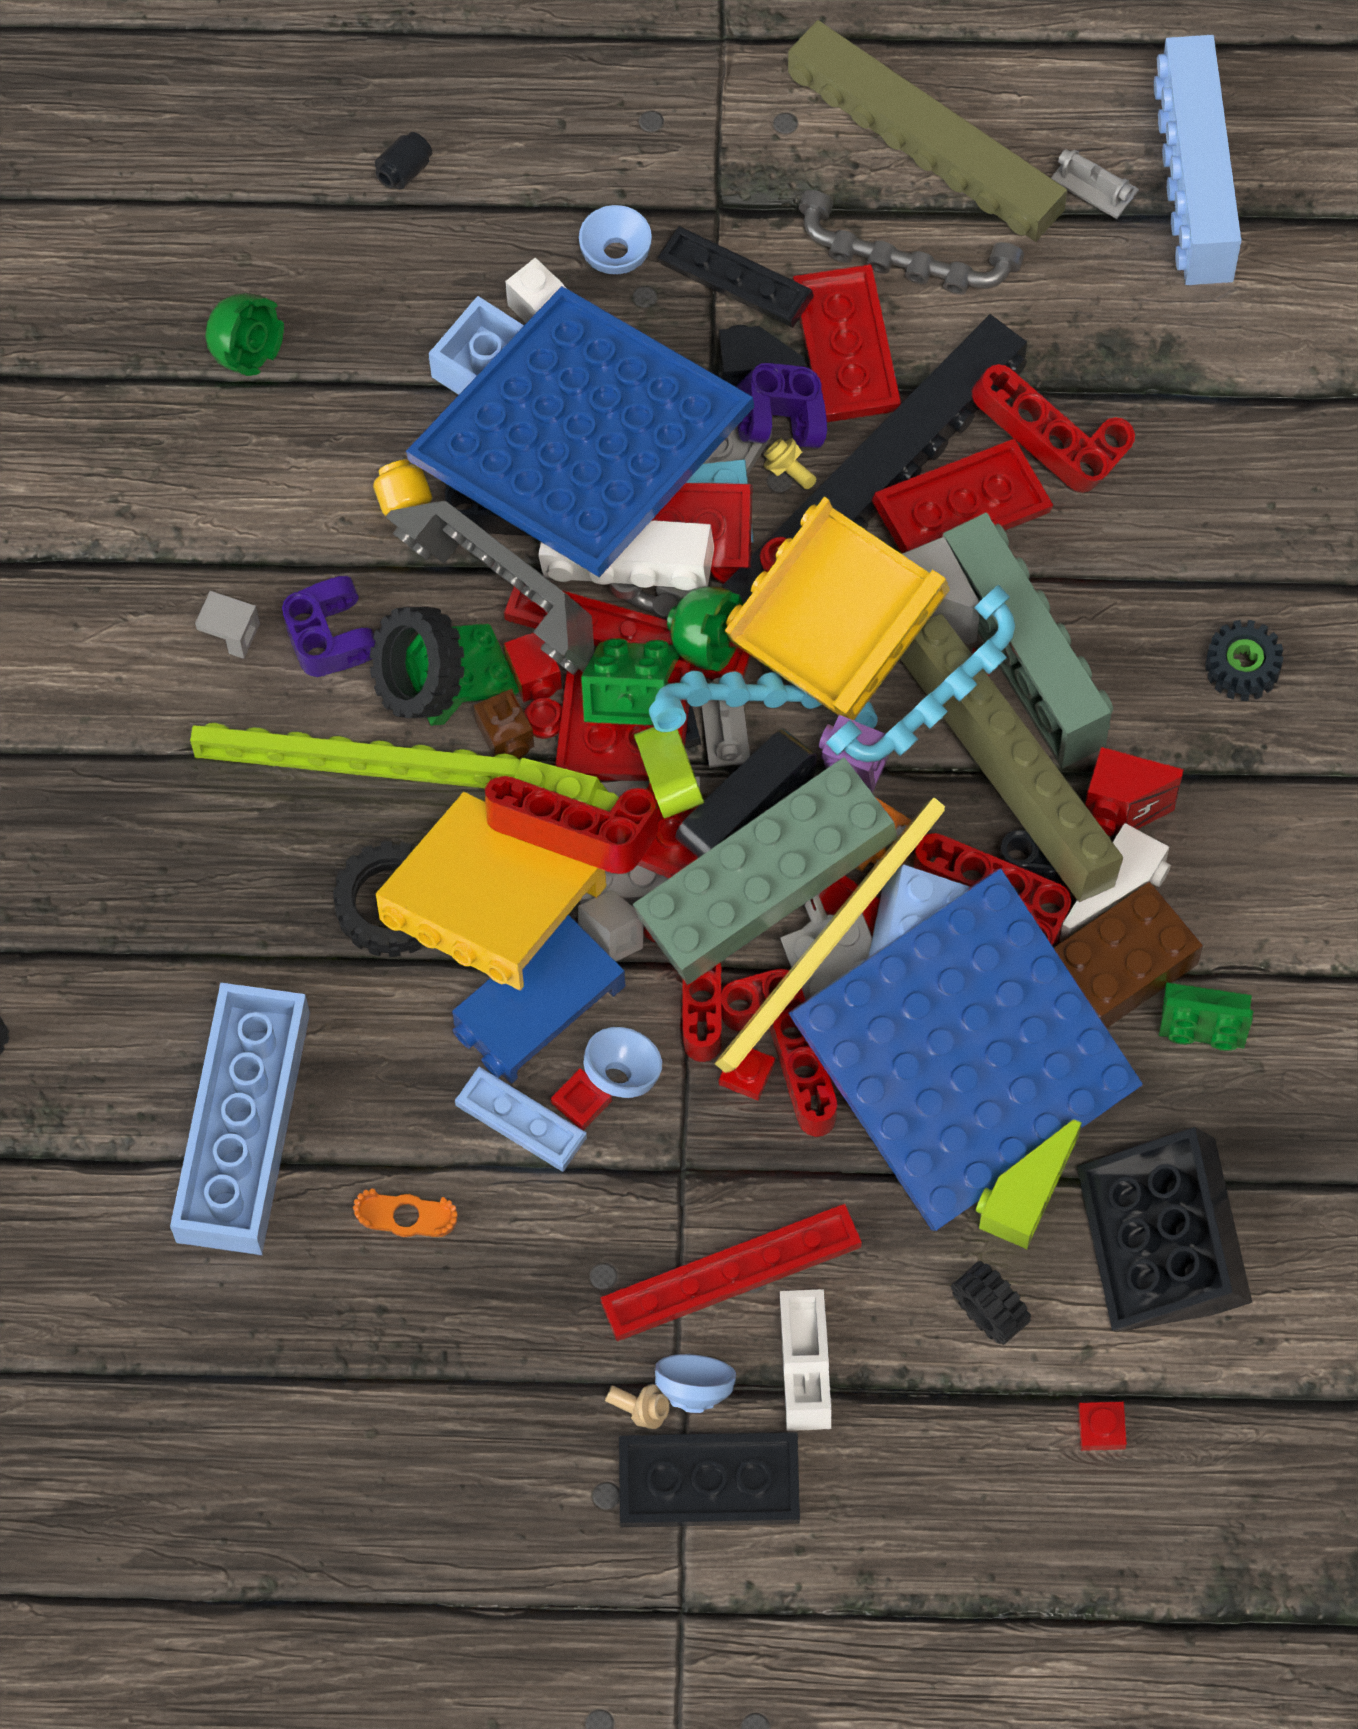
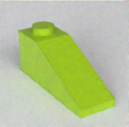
(1025, 1189)

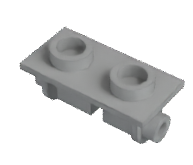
(1094, 183)
(725, 733)

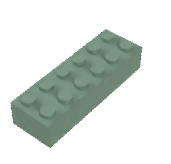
(1039, 660)
(766, 870)

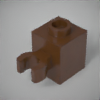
(504, 725)

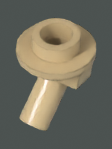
(646, 1410)

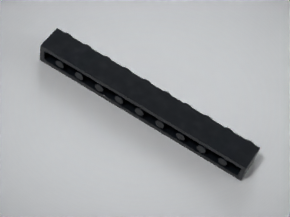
(907, 437)

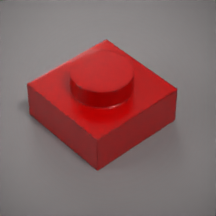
(750, 1075)
(580, 1100)
(1102, 1426)

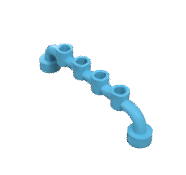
(930, 709)
(669, 713)

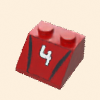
(1131, 790)

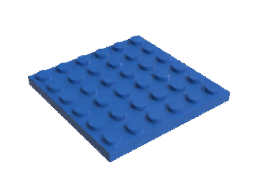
(580, 430)
(964, 1047)

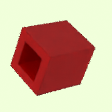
(532, 668)

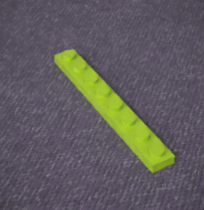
(349, 757)

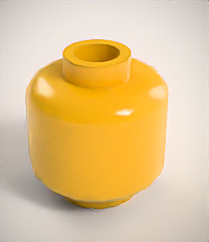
(401, 486)

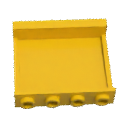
(835, 610)
(483, 893)

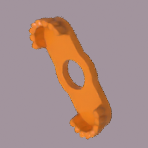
(378, 1211)

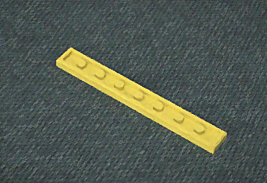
(830, 936)

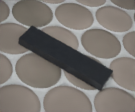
(736, 276)

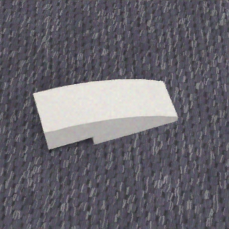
(805, 1360)

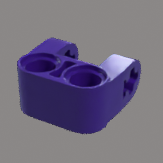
(784, 392)
(320, 602)

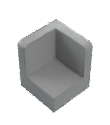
(229, 620)
(612, 924)

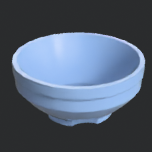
(610, 226)
(625, 1051)
(694, 1381)

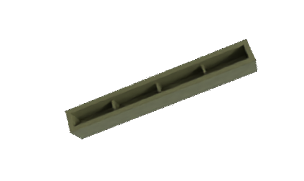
(926, 131)
(1017, 766)

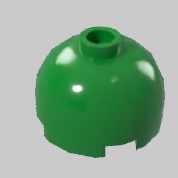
(244, 332)
(700, 627)

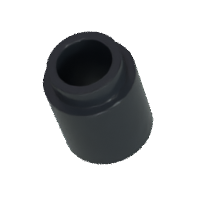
(403, 160)

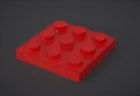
(604, 748)

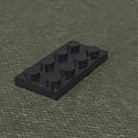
(709, 1479)

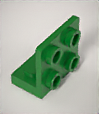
(483, 663)
(625, 680)
(1205, 1016)

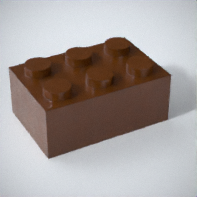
(1129, 953)

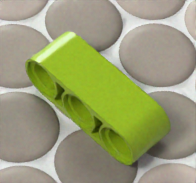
(669, 771)

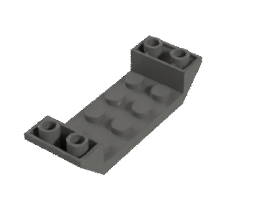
(439, 530)

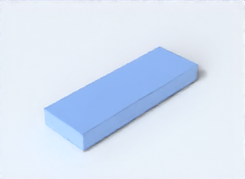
(521, 1119)

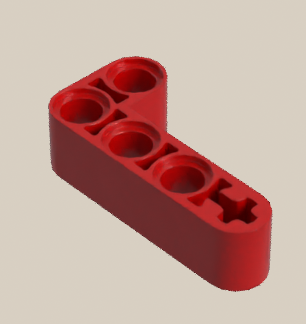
(1047, 422)
(573, 828)
(1034, 888)
(701, 1011)
(790, 1052)

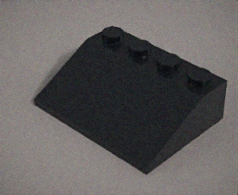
(1164, 1232)

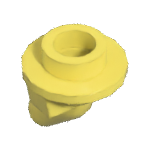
(782, 457)

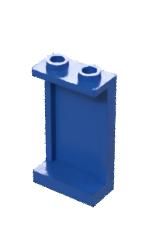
(558, 988)

